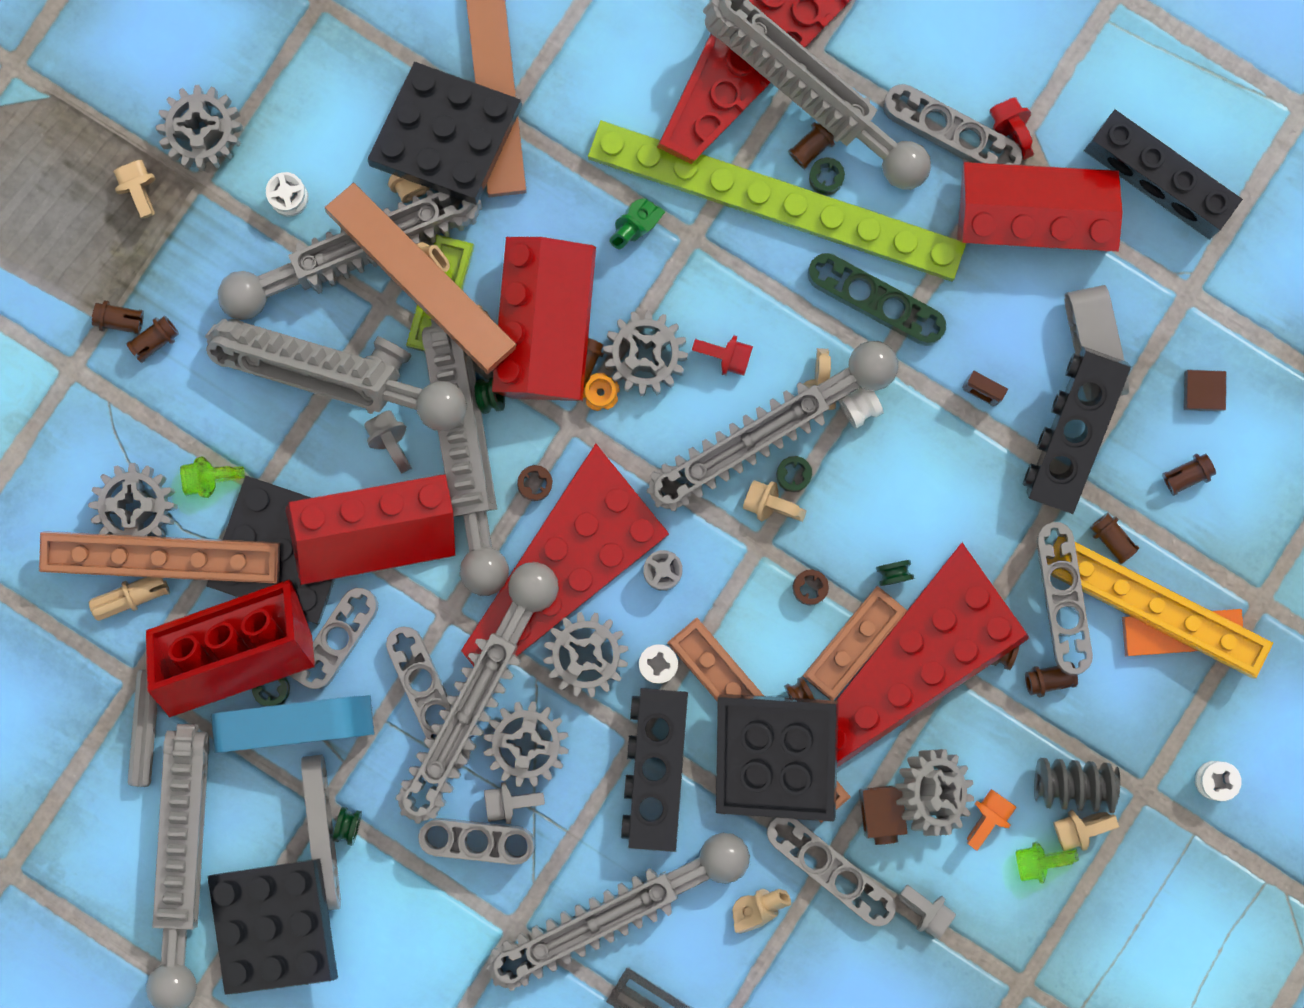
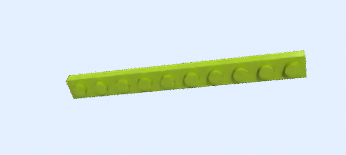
(779, 202)

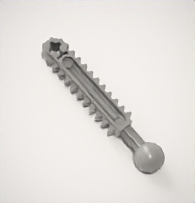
(813, 87)
(245, 294)
(870, 366)
(330, 373)
(467, 465)
(532, 590)
(721, 859)
(179, 862)

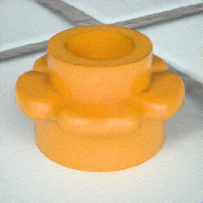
(608, 399)

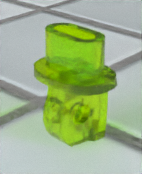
(202, 477)
(1034, 862)

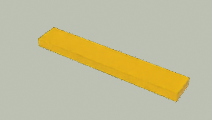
(1166, 610)

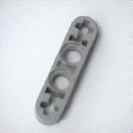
(955, 124)
(1059, 599)
(419, 700)
(320, 825)
(828, 872)

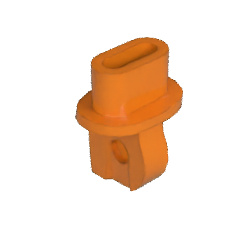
(995, 811)

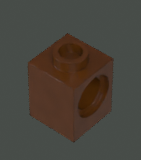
(881, 814)

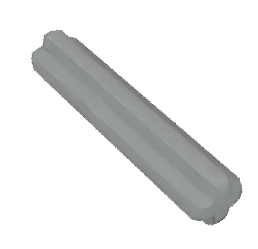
(142, 734)

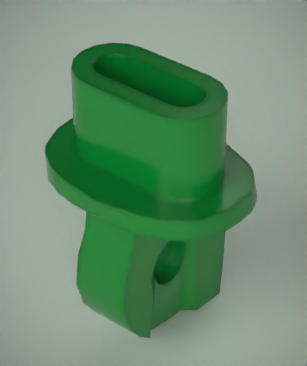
(636, 222)

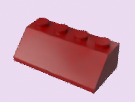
(1040, 206)
(547, 316)
(371, 529)
(228, 649)

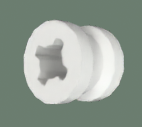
(283, 186)
(860, 406)
(655, 661)
(1210, 777)

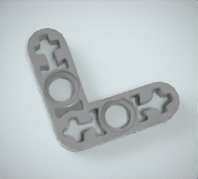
(333, 658)

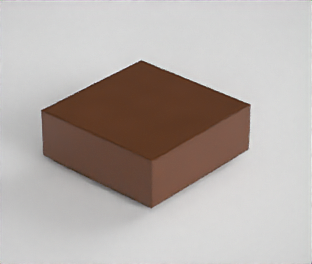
(984, 388)
(1204, 390)

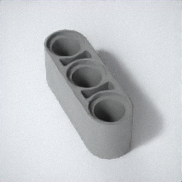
(1094, 327)
(457, 841)

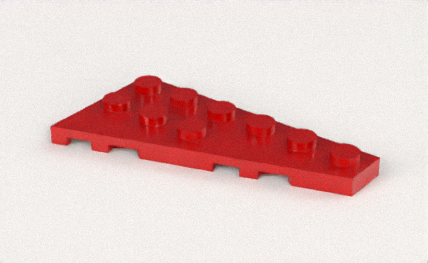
(726, 84)
(586, 541)
(935, 647)

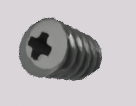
(1077, 784)

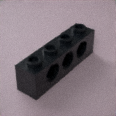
(1163, 174)
(1065, 489)
(661, 832)

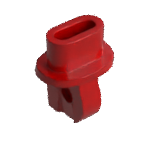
(1011, 120)
(734, 356)

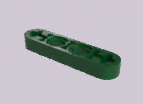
(874, 303)

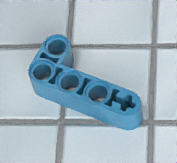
(292, 723)

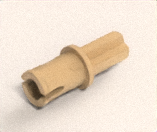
(128, 597)

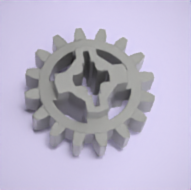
(198, 112)
(658, 341)
(133, 490)
(597, 639)
(523, 762)
(934, 792)

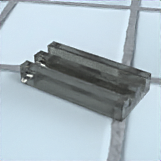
(621, 987)

